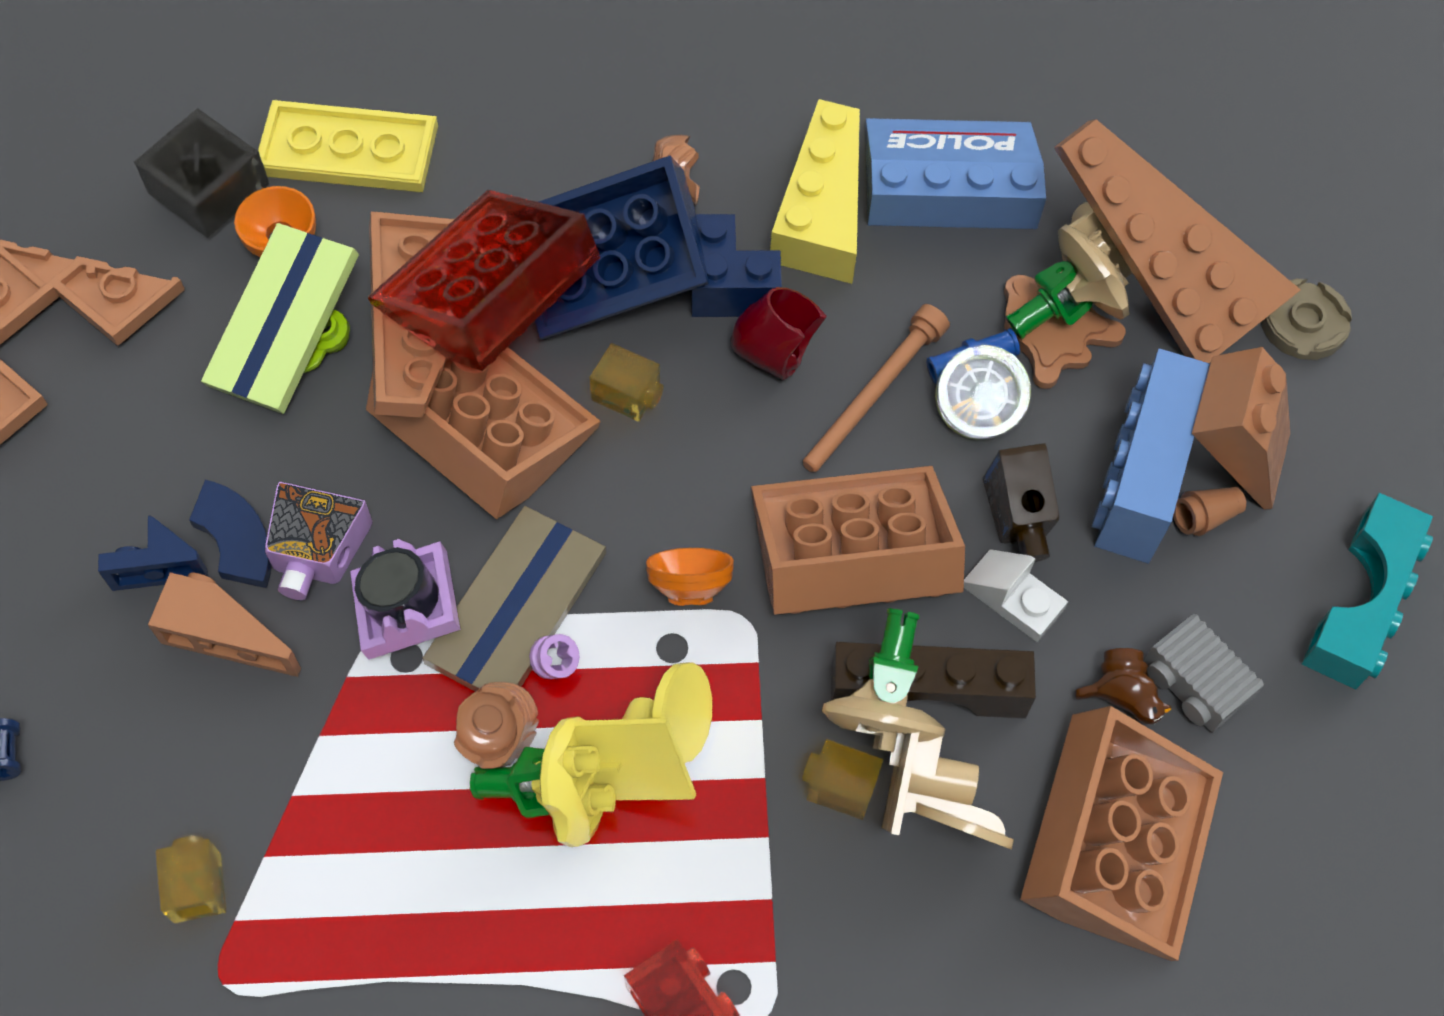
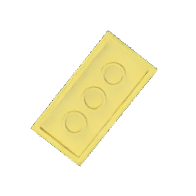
(347, 145)

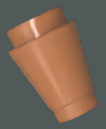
(1207, 509)

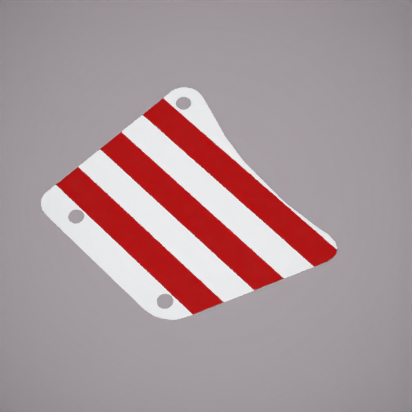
(412, 879)

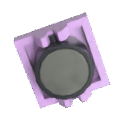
(403, 597)

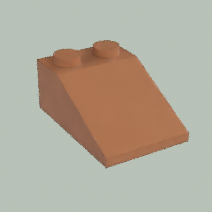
(1246, 420)

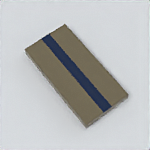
(515, 601)

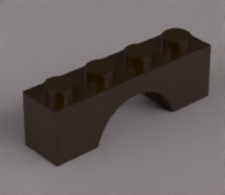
(980, 679)

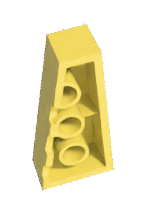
(821, 201)

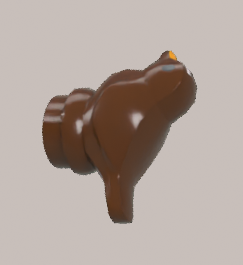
(1127, 686)

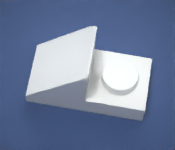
(1007, 587)

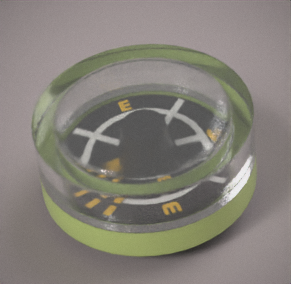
(982, 392)

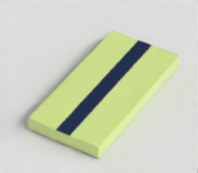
(280, 318)

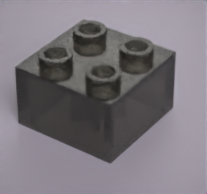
(201, 172)

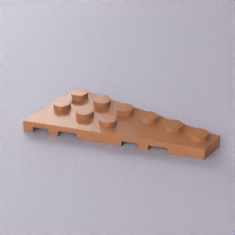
(1186, 261)
(402, 363)

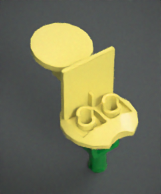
(609, 760)

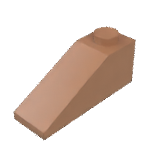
(206, 620)

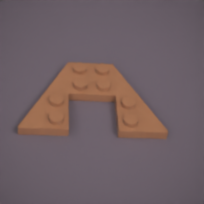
(107, 297)

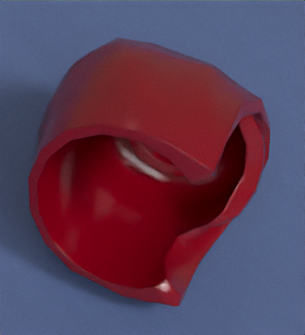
(777, 331)

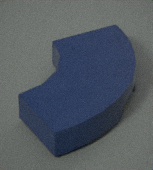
(236, 531)

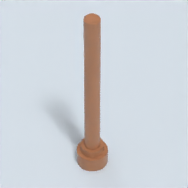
(926, 327)

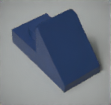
(147, 567)

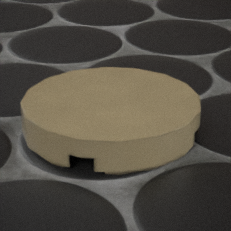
(1310, 322)

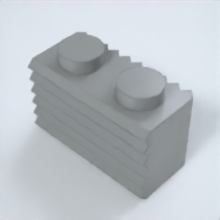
(1202, 673)

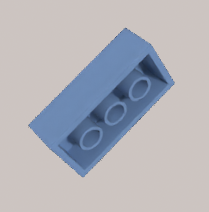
(1150, 456)

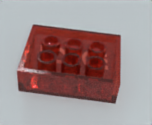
(488, 276)

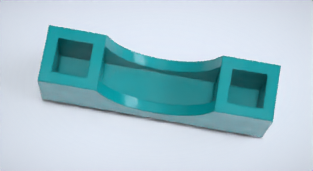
(1351, 639)

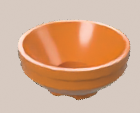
(266, 208)
(690, 574)

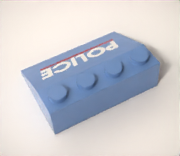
(953, 174)

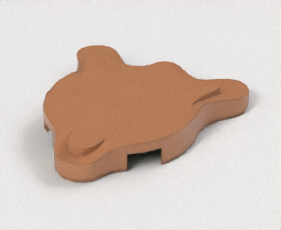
(1055, 343)

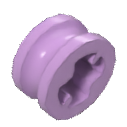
(566, 650)

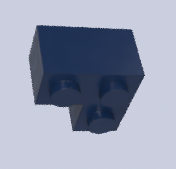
(733, 275)

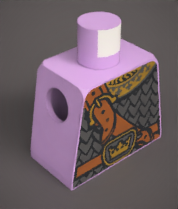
(313, 536)

